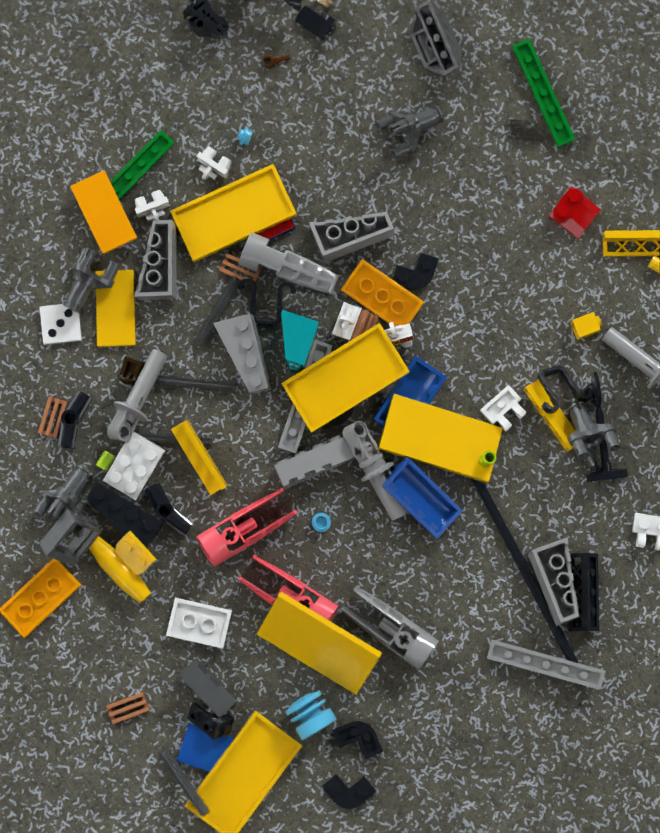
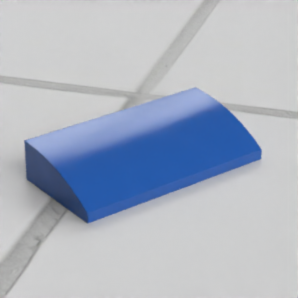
(419, 385)
(421, 497)

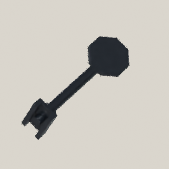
(606, 471)

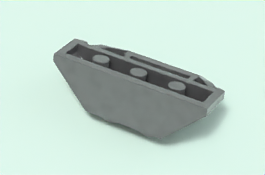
(435, 39)

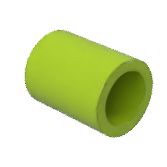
(105, 461)
(483, 462)

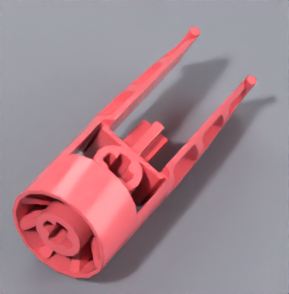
(215, 545)
(323, 605)

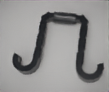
(267, 321)
(553, 398)

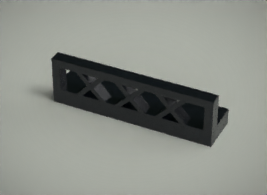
(587, 591)

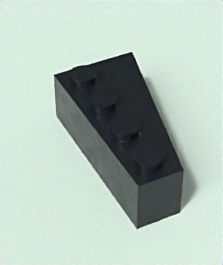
(124, 514)

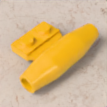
(125, 564)

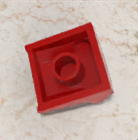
(574, 212)

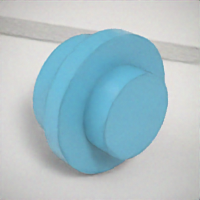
(244, 136)
(321, 522)

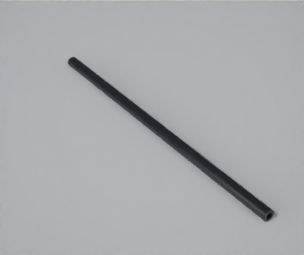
(524, 570)

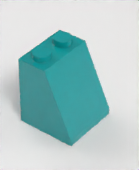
(298, 339)

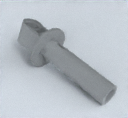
(634, 355)
(129, 412)

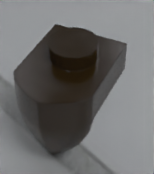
(130, 370)

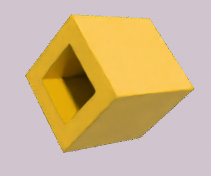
(586, 325)

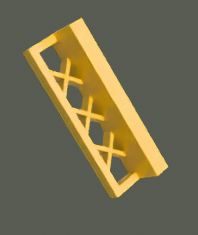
(631, 236)
(556, 422)
(199, 457)

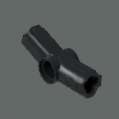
(68, 432)
(175, 518)

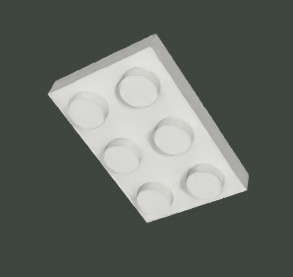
(134, 465)
(199, 623)

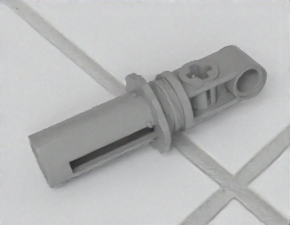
(373, 465)

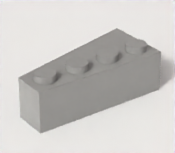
(350, 234)
(158, 272)
(244, 348)
(314, 462)
(556, 579)

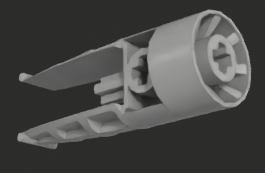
(287, 265)
(418, 646)

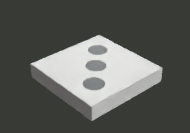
(59, 324)

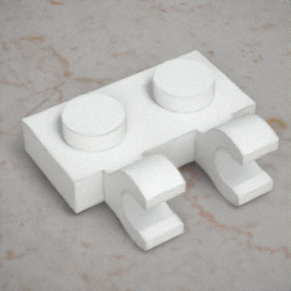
(500, 405)
(646, 525)

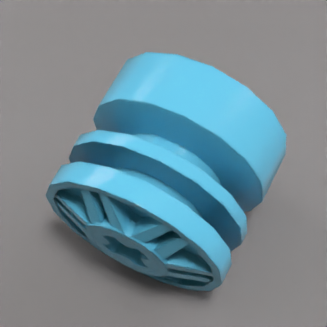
(310, 714)

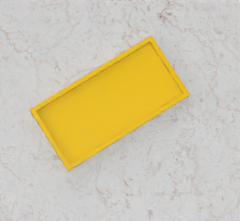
(233, 213)
(345, 377)
(439, 437)
(318, 643)
(245, 774)

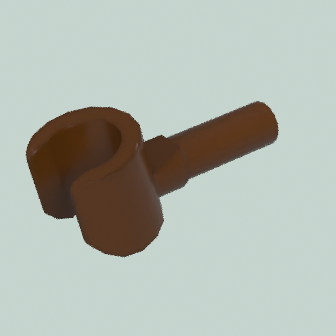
(275, 60)

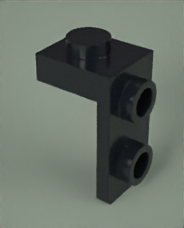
(316, 23)
(208, 724)

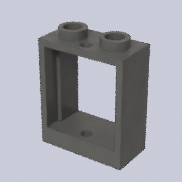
(51, 542)

